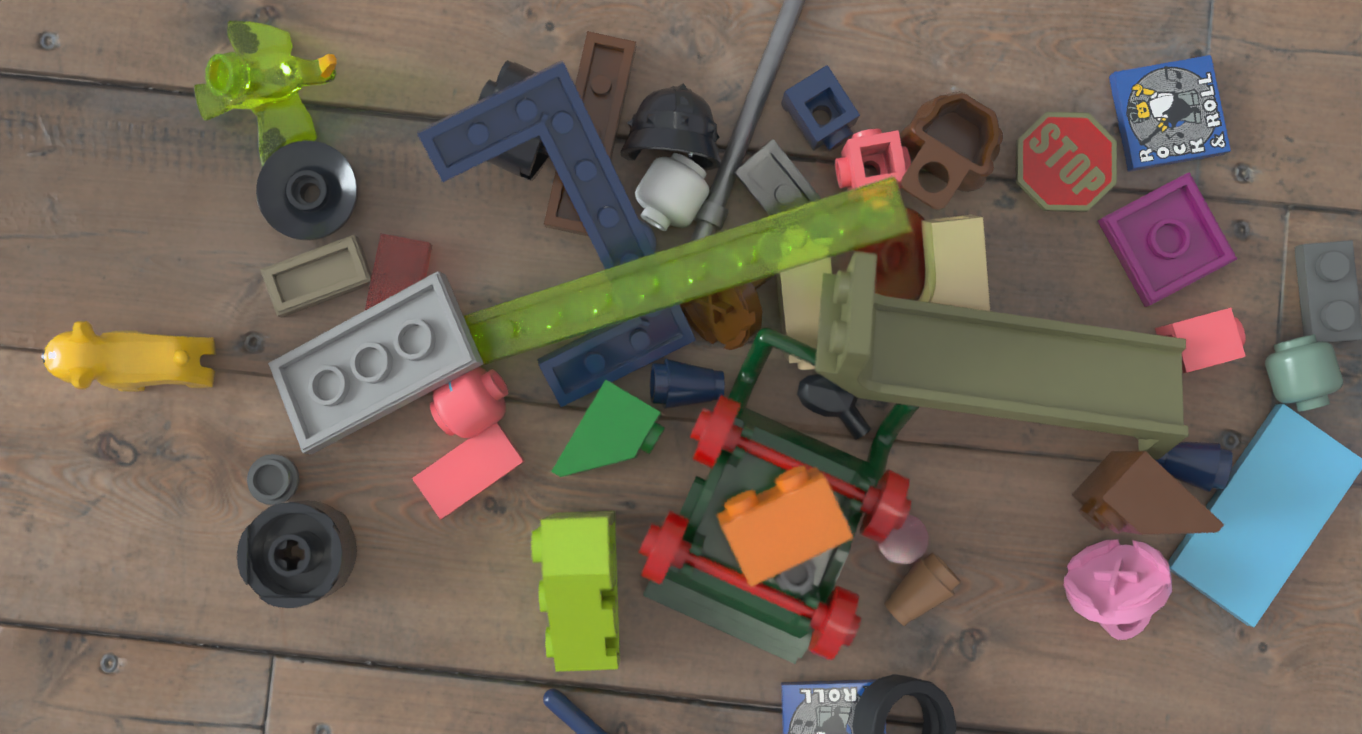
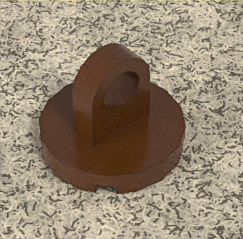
(728, 315)

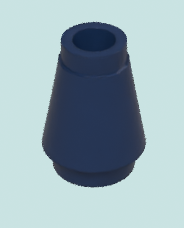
(684, 384)
(1199, 464)

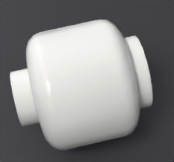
(672, 192)

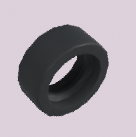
(885, 691)

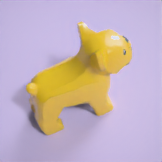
(128, 359)

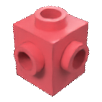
(874, 149)

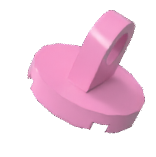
(1118, 585)

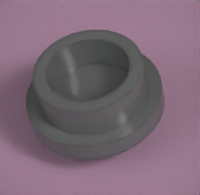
(273, 479)

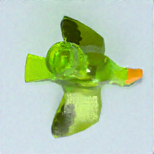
(266, 81)

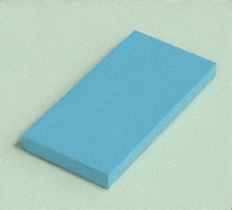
(1270, 514)

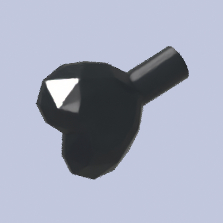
(831, 400)

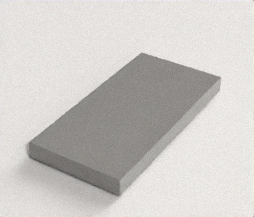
(375, 363)

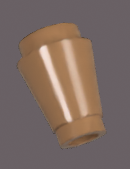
(922, 589)

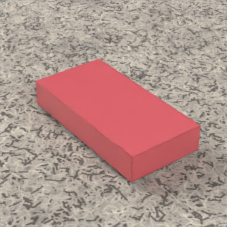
(468, 470)

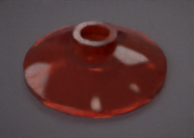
(900, 261)

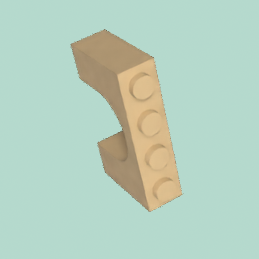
(953, 277)

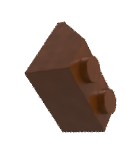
(1140, 497)

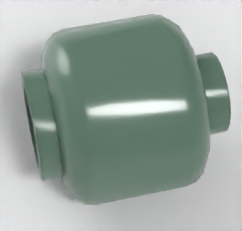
(1304, 372)

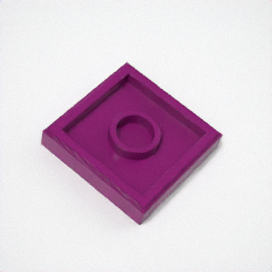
(1167, 239)

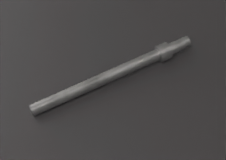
(713, 211)

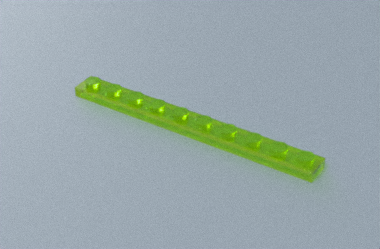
(691, 270)

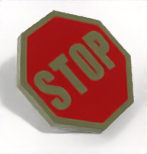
(1066, 161)

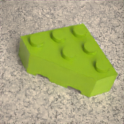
(579, 589)

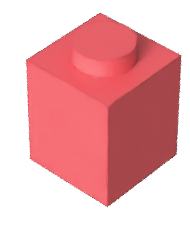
(1209, 339)

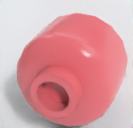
(470, 403)

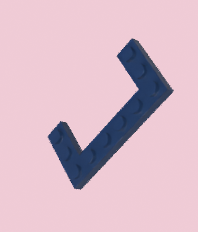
(553, 109)

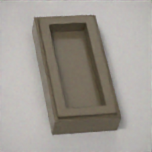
(317, 276)

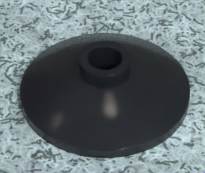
(288, 176)

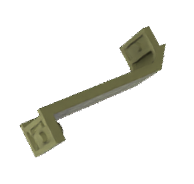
(999, 363)

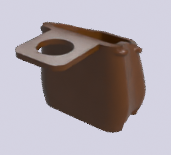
(954, 142)

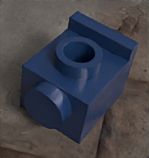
(823, 93)

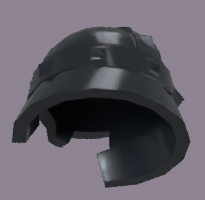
(677, 122)

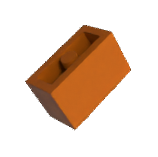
(783, 524)

